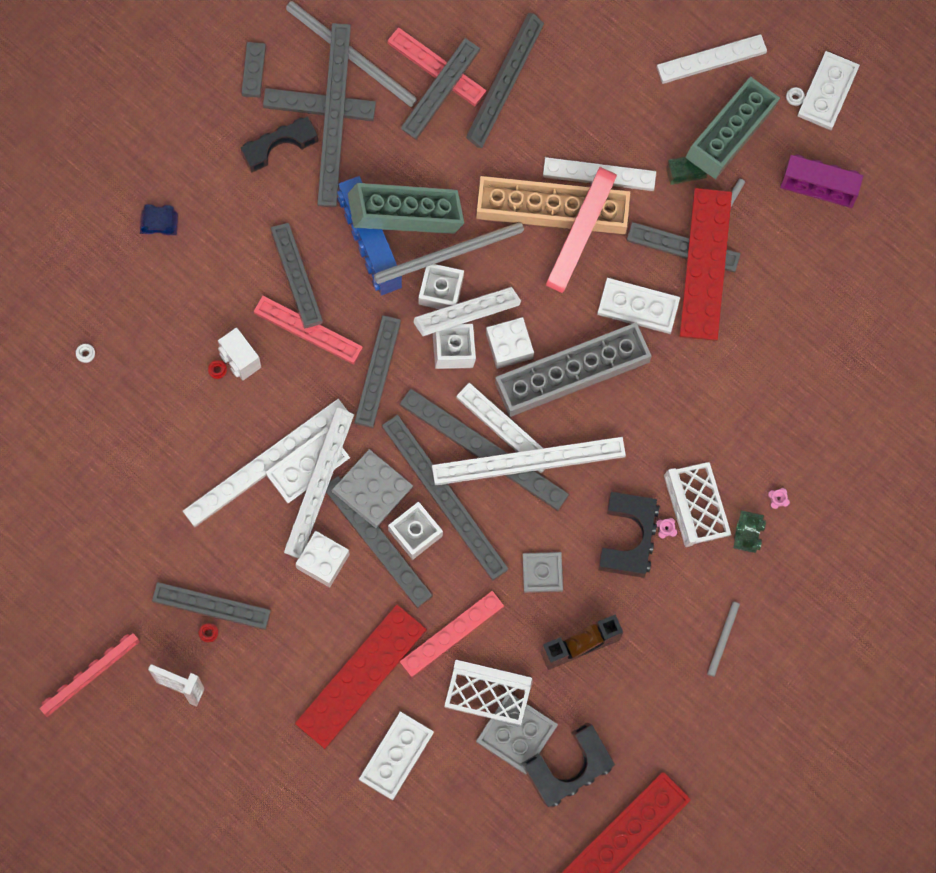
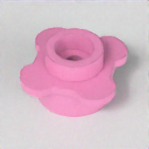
(782, 493)
(670, 523)

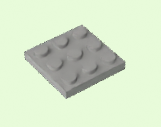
(372, 488)
(517, 742)

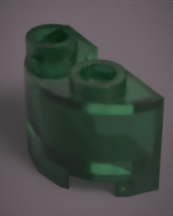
(748, 532)

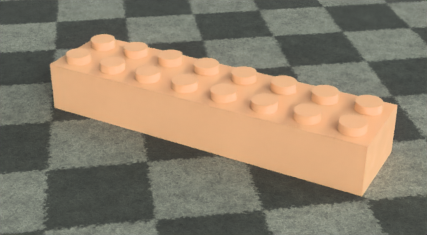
(547, 204)

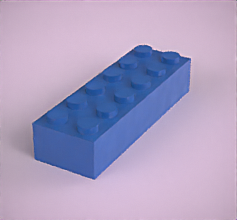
(371, 243)

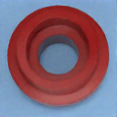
(214, 364)
(208, 626)

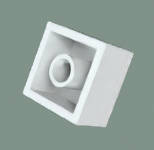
(441, 286)
(509, 343)
(454, 347)
(239, 354)
(415, 530)
(322, 559)

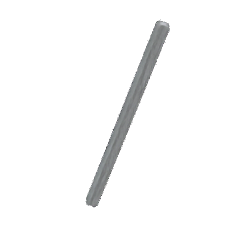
(354, 56)
(448, 253)

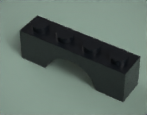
(298, 133)

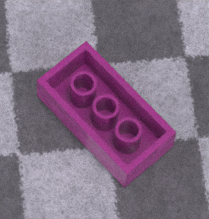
(822, 181)

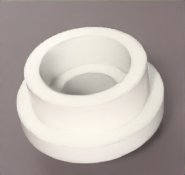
(798, 92)
(82, 348)

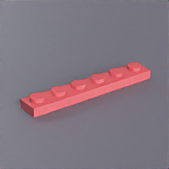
(434, 64)
(316, 335)
(451, 634)
(83, 679)

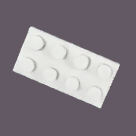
(828, 90)
(639, 305)
(295, 471)
(396, 756)

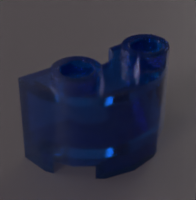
(159, 220)

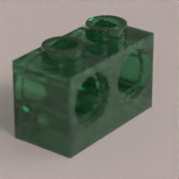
(683, 170)

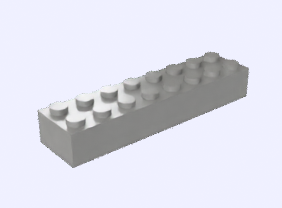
(573, 369)

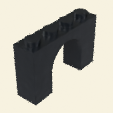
(642, 512)
(557, 652)
(595, 763)

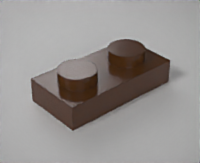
(584, 640)

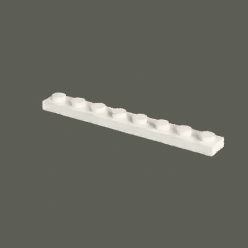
(319, 483)

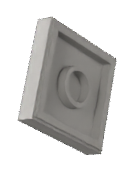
(542, 572)

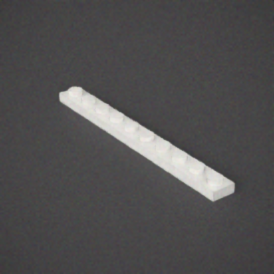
(528, 461)
(256, 469)

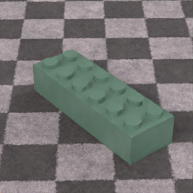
(732, 127)
(405, 208)

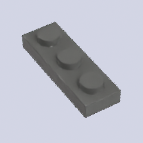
(253, 69)

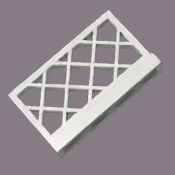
(681, 507)
(494, 676)
(190, 687)

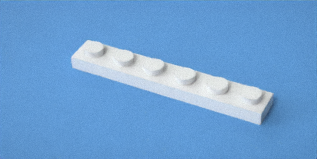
(711, 59)
(586, 172)
(467, 311)
(497, 420)

